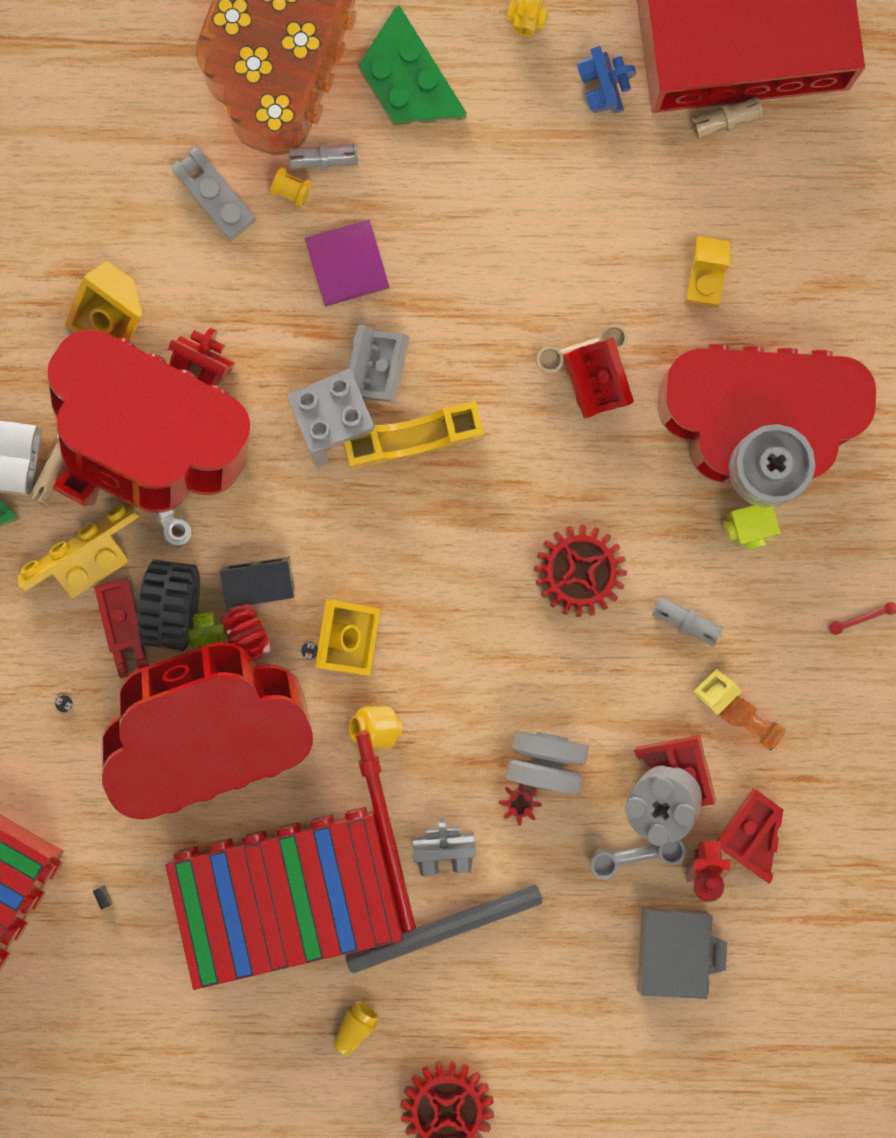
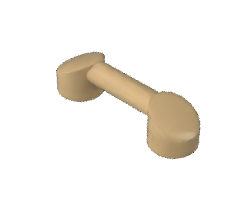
(551, 358)

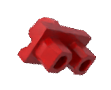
(186, 352)
(708, 871)

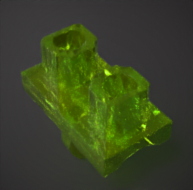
(206, 630)

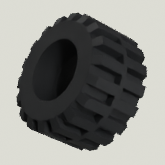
(167, 604)

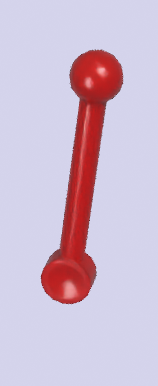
(836, 627)

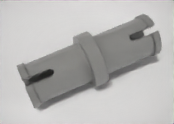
(323, 156)
(687, 621)

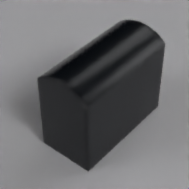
(102, 897)

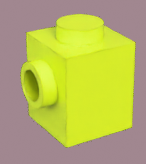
(751, 526)

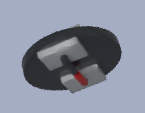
(309, 650)
(63, 703)

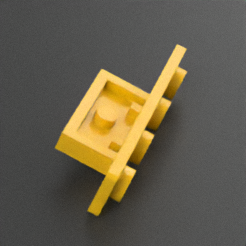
(85, 557)

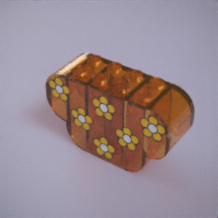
(273, 65)

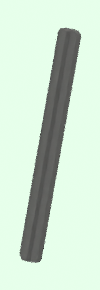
(447, 928)

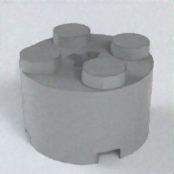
(659, 823)

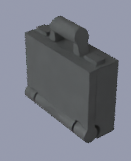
(677, 953)

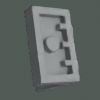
(330, 414)

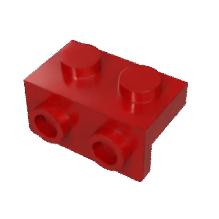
(598, 377)

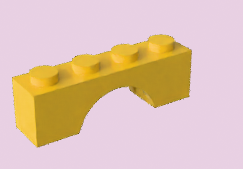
(418, 436)

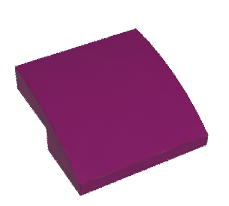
(347, 263)

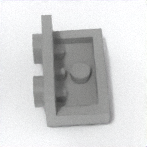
(378, 363)

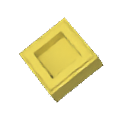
(717, 691)

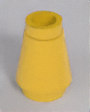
(355, 1028)

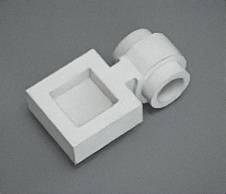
(169, 523)

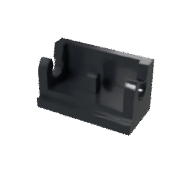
(257, 582)

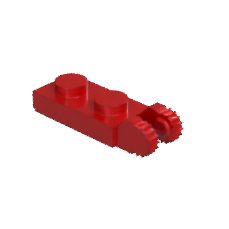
(120, 622)

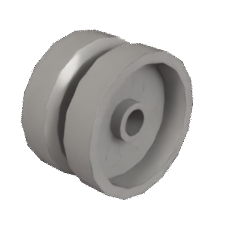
(792, 462)
(547, 761)

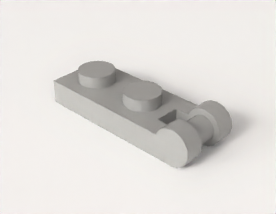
(214, 194)

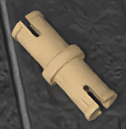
(727, 117)

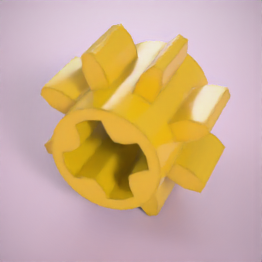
(526, 17)

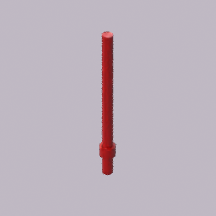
(370, 768)

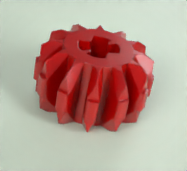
(246, 630)

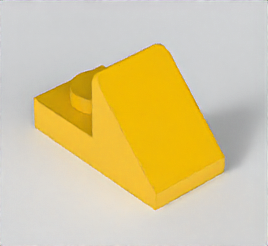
(708, 271)

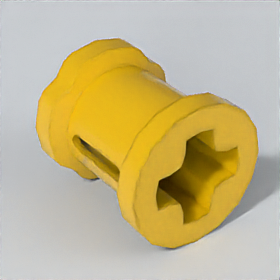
(290, 187)

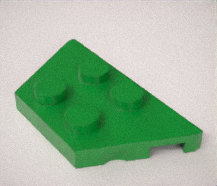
(407, 76)

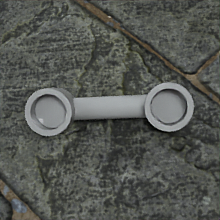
(605, 863)

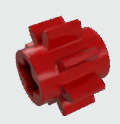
(527, 810)

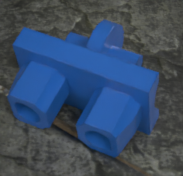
(600, 67)

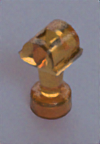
(742, 714)

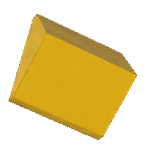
(347, 637)

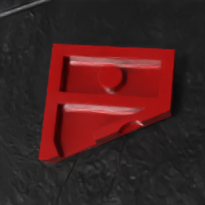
(685, 754)
(753, 835)

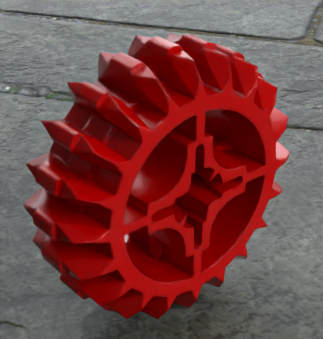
(604, 554)
(456, 1096)

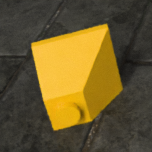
(106, 303)

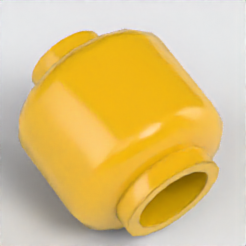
(380, 722)

